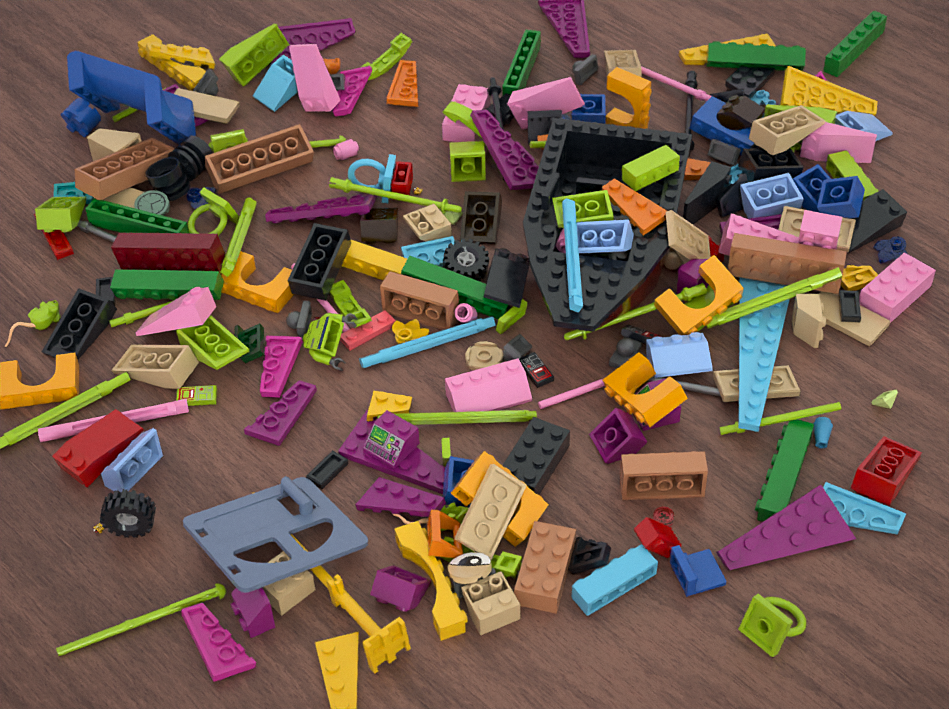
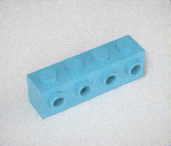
(614, 579)

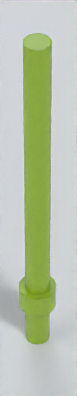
(129, 318)
(785, 417)

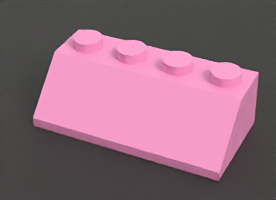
(489, 388)

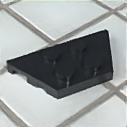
(749, 78)

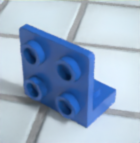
(696, 571)

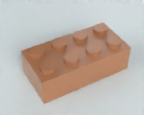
(419, 300)
(663, 475)
(545, 567)

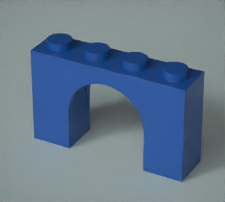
(706, 124)

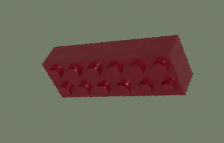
(169, 251)

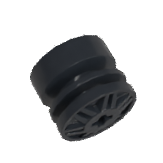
(191, 156)
(168, 178)

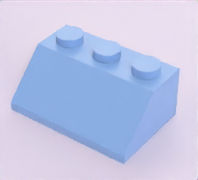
(770, 196)
(604, 236)
(679, 354)
(133, 462)

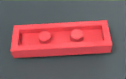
(357, 336)

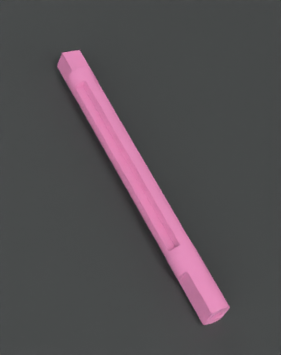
(137, 415)

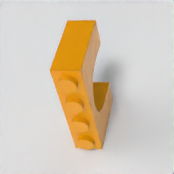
(636, 91)
(270, 296)
(688, 320)
(59, 388)
(648, 406)
(527, 511)

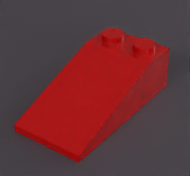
(96, 447)
(885, 471)

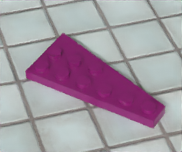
(570, 23)
(320, 33)
(511, 157)
(326, 208)
(415, 468)
(797, 528)

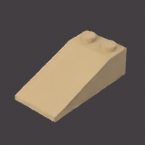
(622, 59)
(784, 129)
(158, 364)

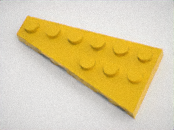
(698, 55)
(811, 91)

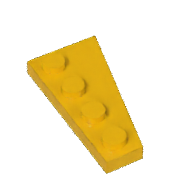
(181, 54)
(340, 669)

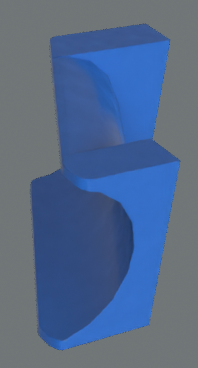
(112, 84)

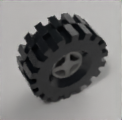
(467, 252)
(127, 513)

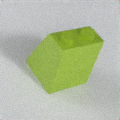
(467, 161)

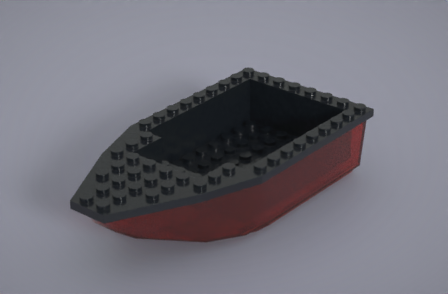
(609, 280)

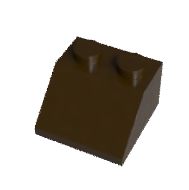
(739, 113)

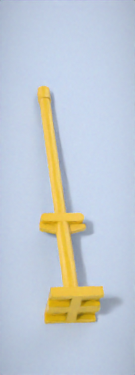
(383, 642)

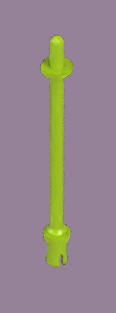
(347, 186)
(686, 294)

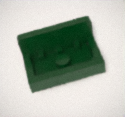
(253, 339)

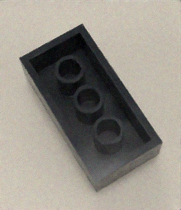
(319, 261)
(538, 453)

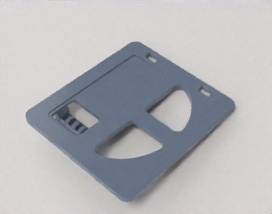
(263, 519)

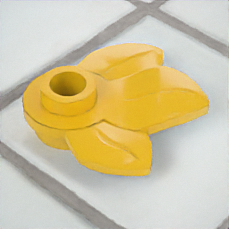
(408, 331)

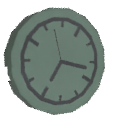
(153, 202)

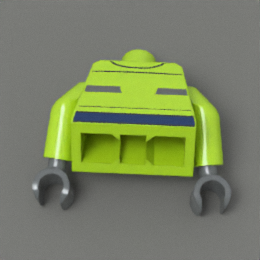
(324, 337)

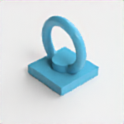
(385, 175)

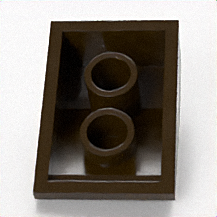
(481, 216)
(379, 225)

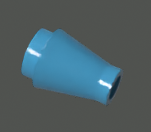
(822, 431)

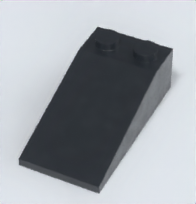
(704, 195)
(876, 218)
(507, 277)
(80, 324)

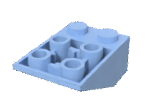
(863, 122)

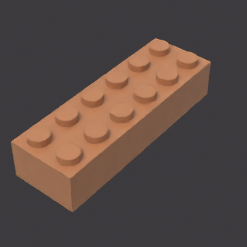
(259, 159)
(120, 169)
(782, 261)

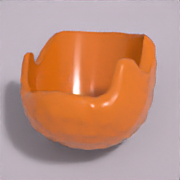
(332, 65)

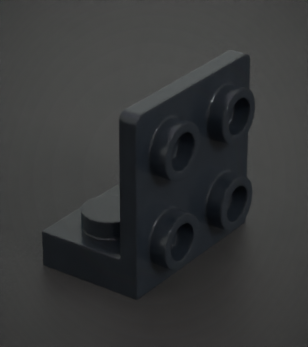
(540, 123)

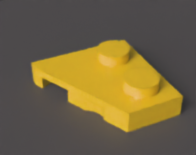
(857, 277)
(387, 401)

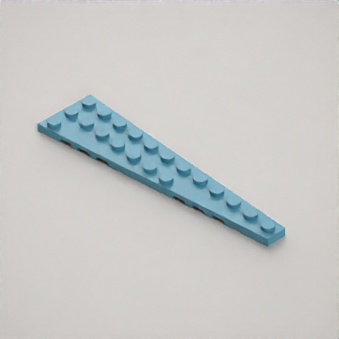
(758, 349)

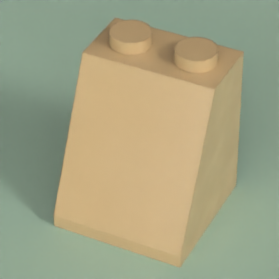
(106, 142)

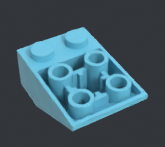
(277, 85)

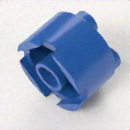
(81, 117)

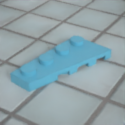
(863, 512)

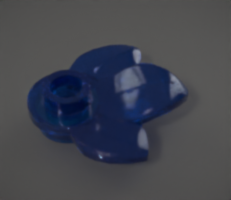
(196, 198)
(888, 249)

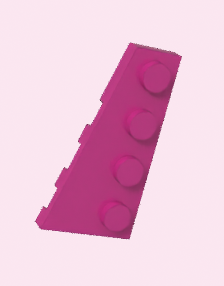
(278, 363)
(217, 648)

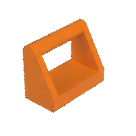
(437, 546)

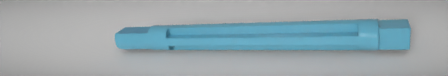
(572, 255)
(427, 341)

